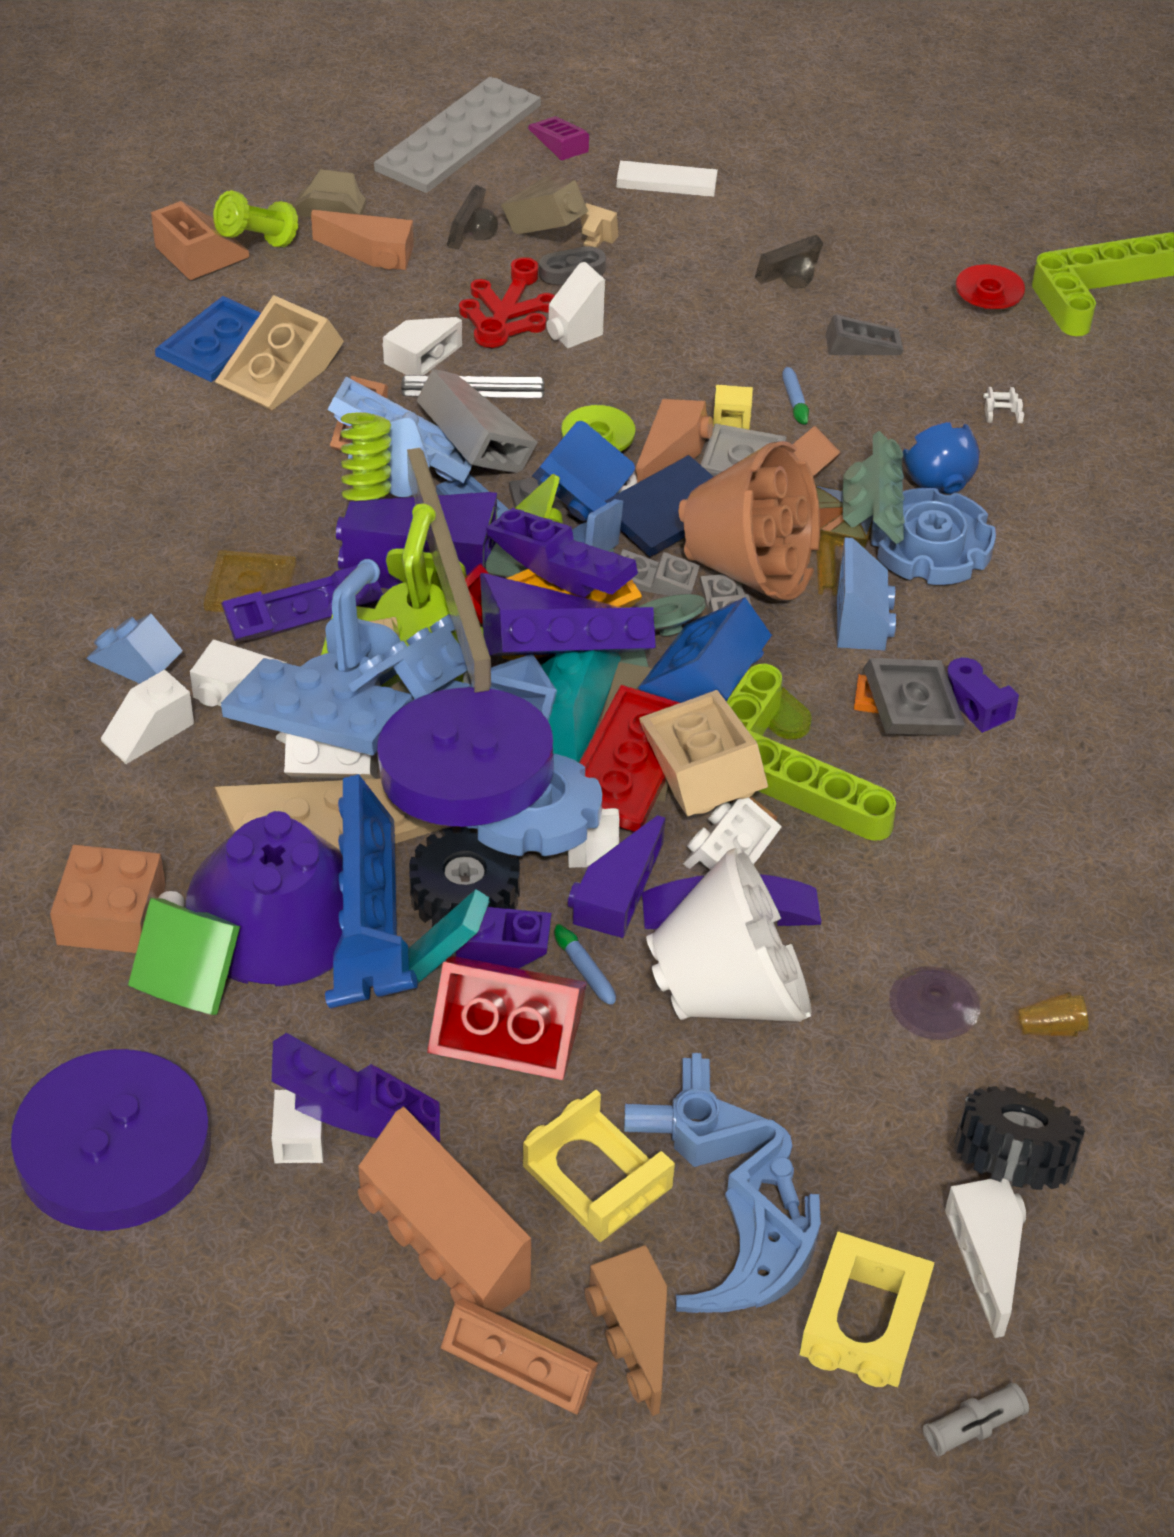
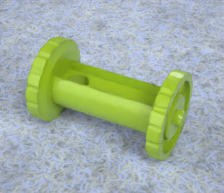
(234, 216)

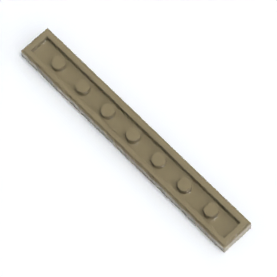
(450, 575)

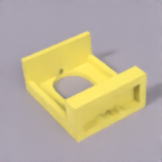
(583, 1121)
(882, 1267)

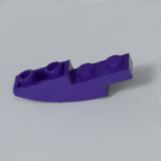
(555, 556)
(347, 1098)

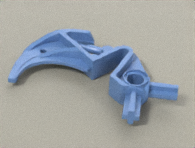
(724, 1134)

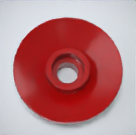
(990, 286)

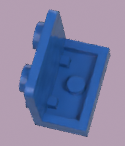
(587, 469)

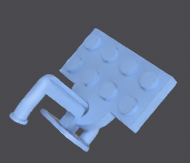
(406, 433)

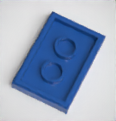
(209, 338)

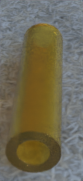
(826, 566)

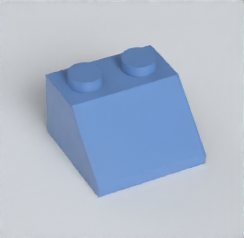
(863, 600)

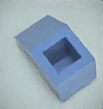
(135, 649)

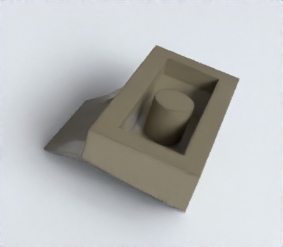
(331, 192)

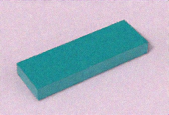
(447, 935)

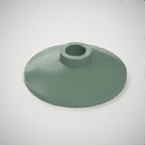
(674, 611)

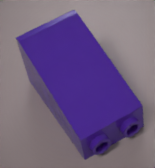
(381, 525)

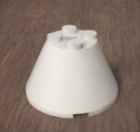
(725, 952)

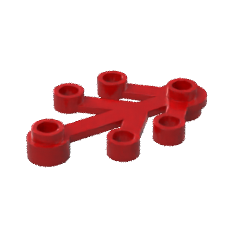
(495, 330)

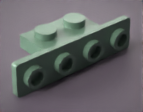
(876, 489)

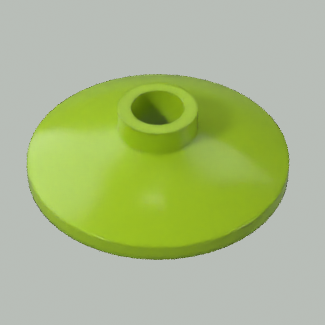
(607, 421)

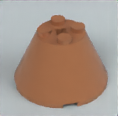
(757, 521)

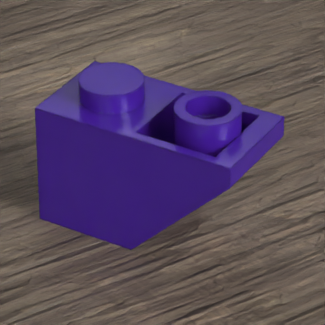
(509, 937)

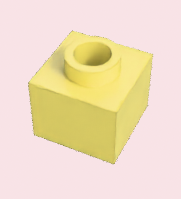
(733, 406)

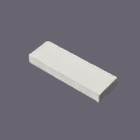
(667, 178)

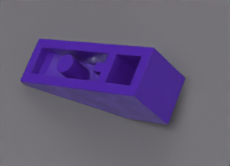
(616, 881)

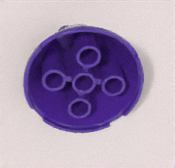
(282, 893)

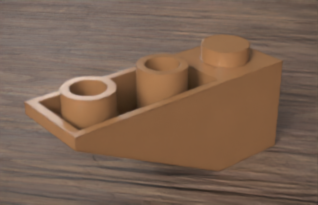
(633, 1304)

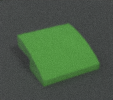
(183, 956)

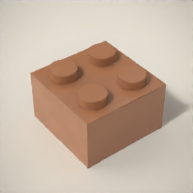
(105, 897)

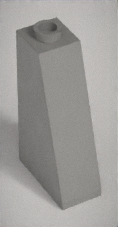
(475, 424)

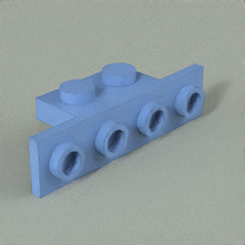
(423, 665)

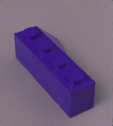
(545, 621)

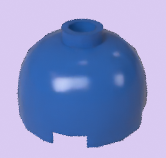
(943, 458)

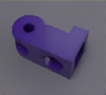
(979, 696)

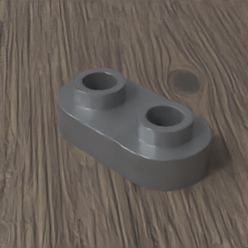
(558, 266)

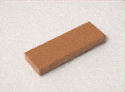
(519, 1355)

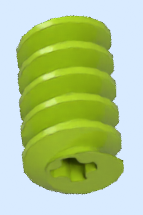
(368, 456)

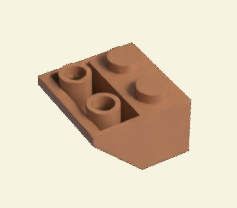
(192, 241)

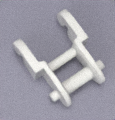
(1014, 403)

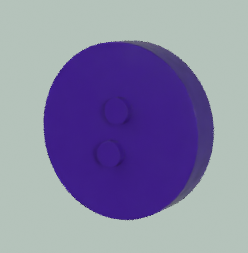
(465, 756)
(111, 1139)

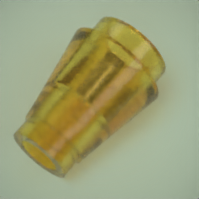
(1055, 1016)

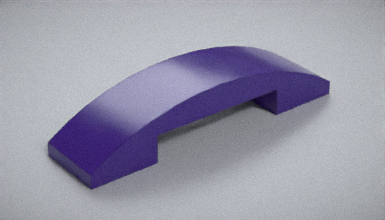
(290, 608)
(793, 899)

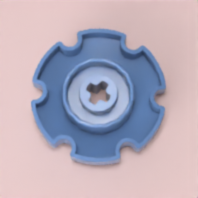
(941, 538)
(555, 820)

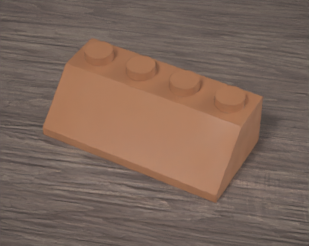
(445, 1216)

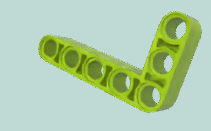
(1066, 275)
(755, 704)

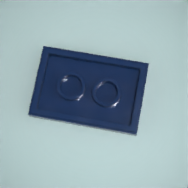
(652, 505)

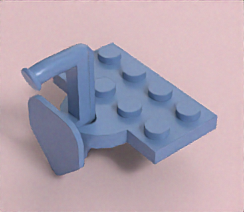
(316, 697)

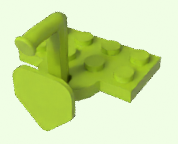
(419, 586)

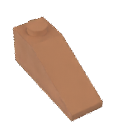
(366, 238)
(675, 433)

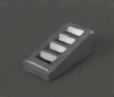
(860, 337)

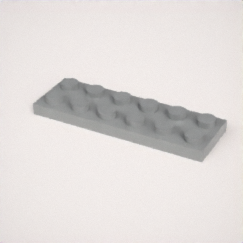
(457, 134)

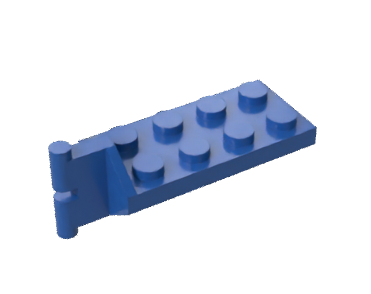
(369, 944)

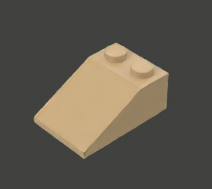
(280, 354)
(705, 753)

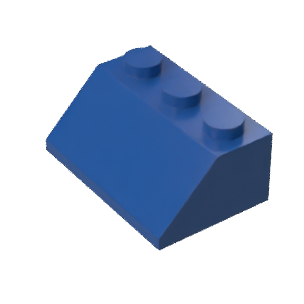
(709, 654)

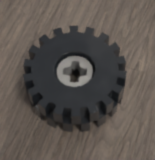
(437, 871)
(1019, 1137)

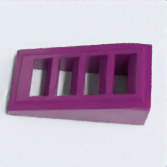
(561, 137)

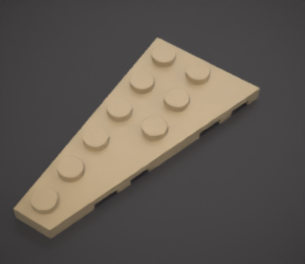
(312, 805)

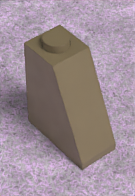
(545, 205)

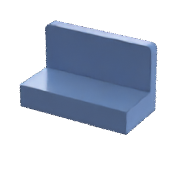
(601, 527)

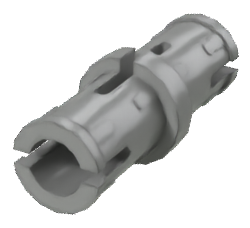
(976, 1419)

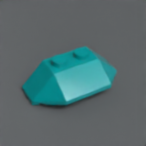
(582, 690)

